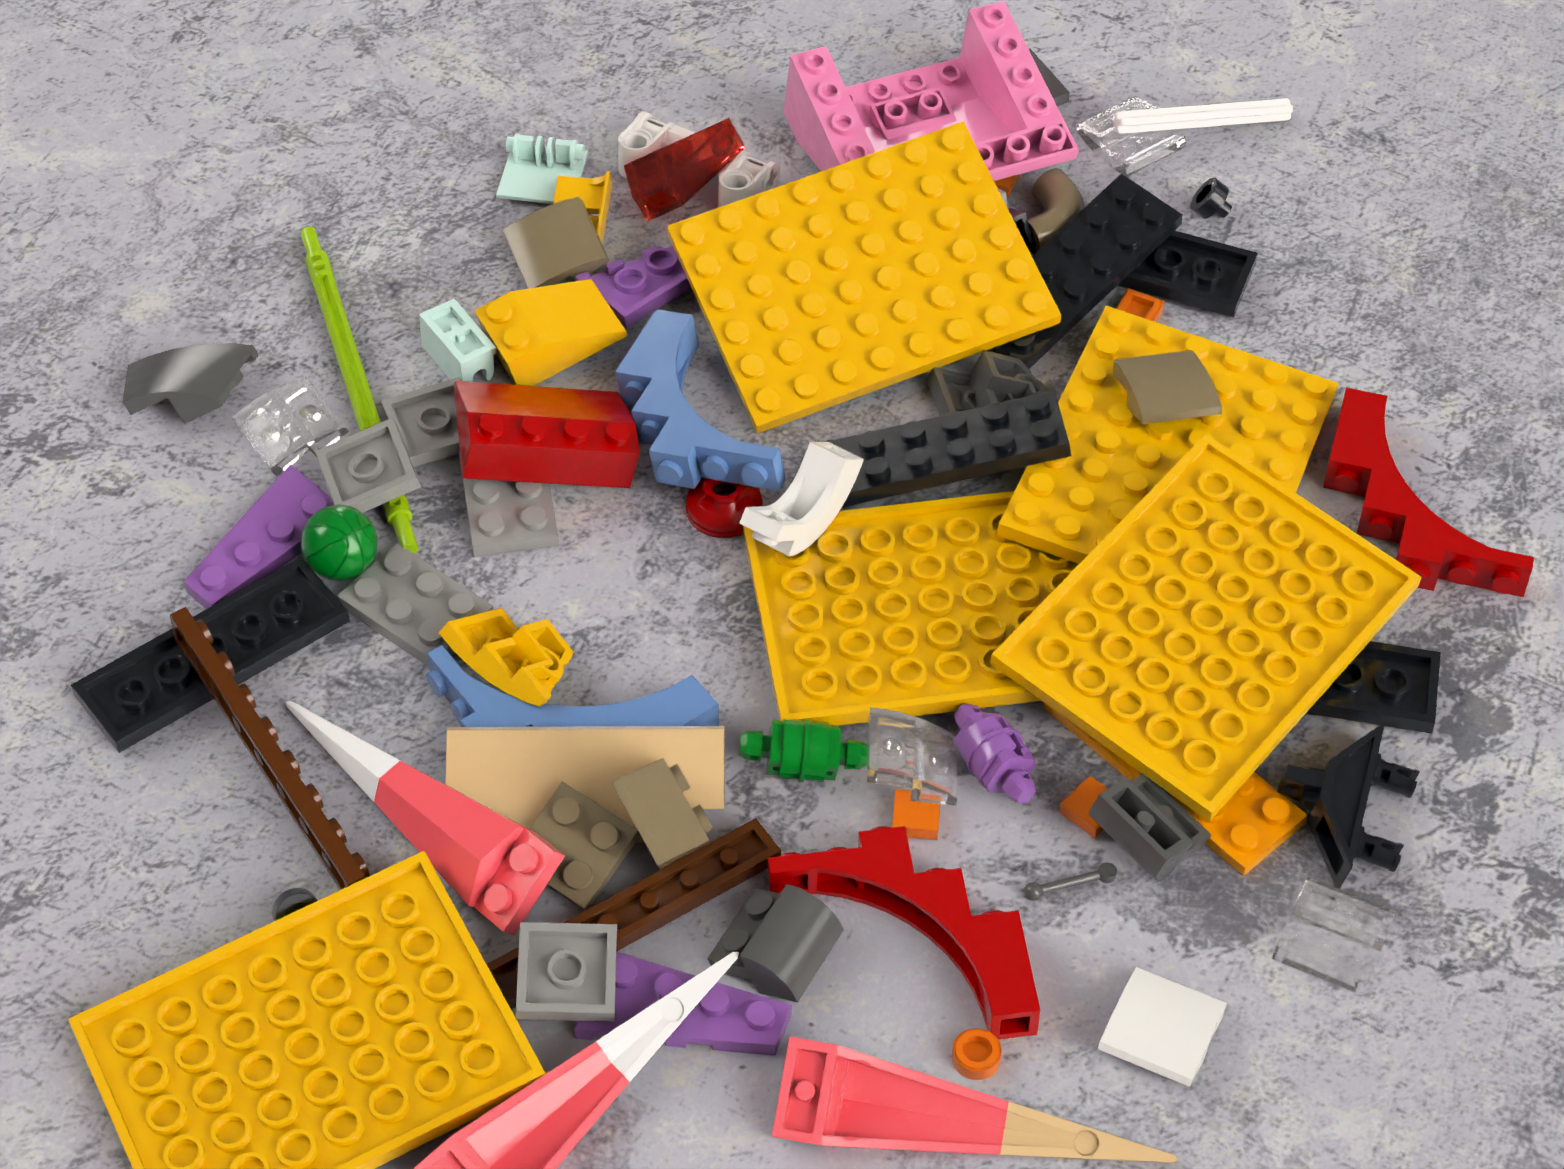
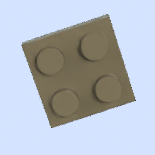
(590, 840)

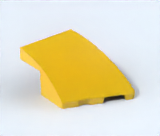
(515, 660)

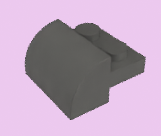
(1148, 825)
(779, 941)

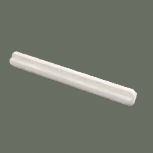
(1202, 116)

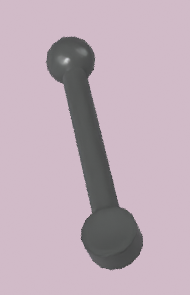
(1105, 873)

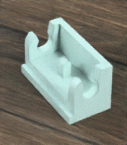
(456, 342)

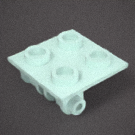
(534, 169)

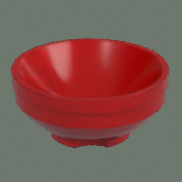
(718, 514)

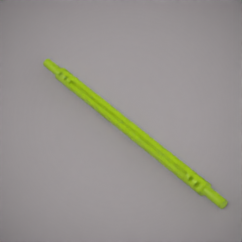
(324, 282)

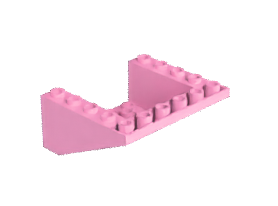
(988, 87)

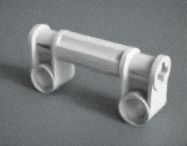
(737, 180)

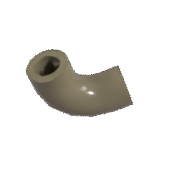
(1061, 204)

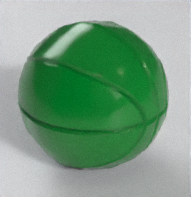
(339, 542)

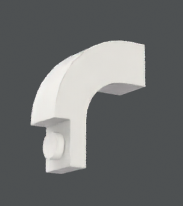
(808, 503)

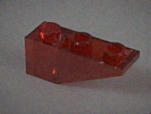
(678, 171)

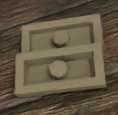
(555, 243)
(1167, 387)

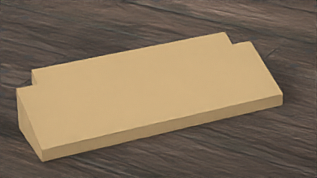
(523, 766)

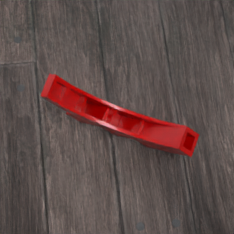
(1393, 513)
(983, 947)

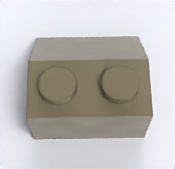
(662, 811)

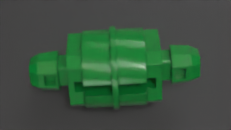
(803, 750)

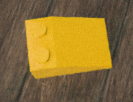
(548, 328)

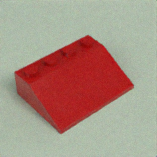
(545, 435)

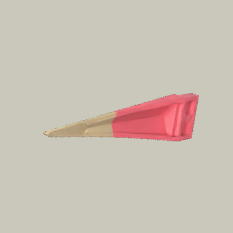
(865, 1102)

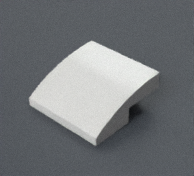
(1162, 1026)

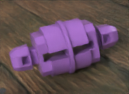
(994, 753)

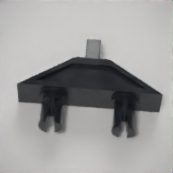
(1339, 800)

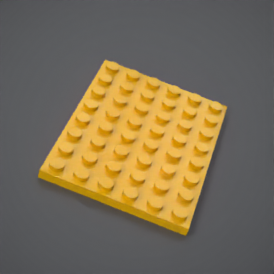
(862, 276)
(1077, 500)
(898, 610)
(1206, 625)
(312, 1038)

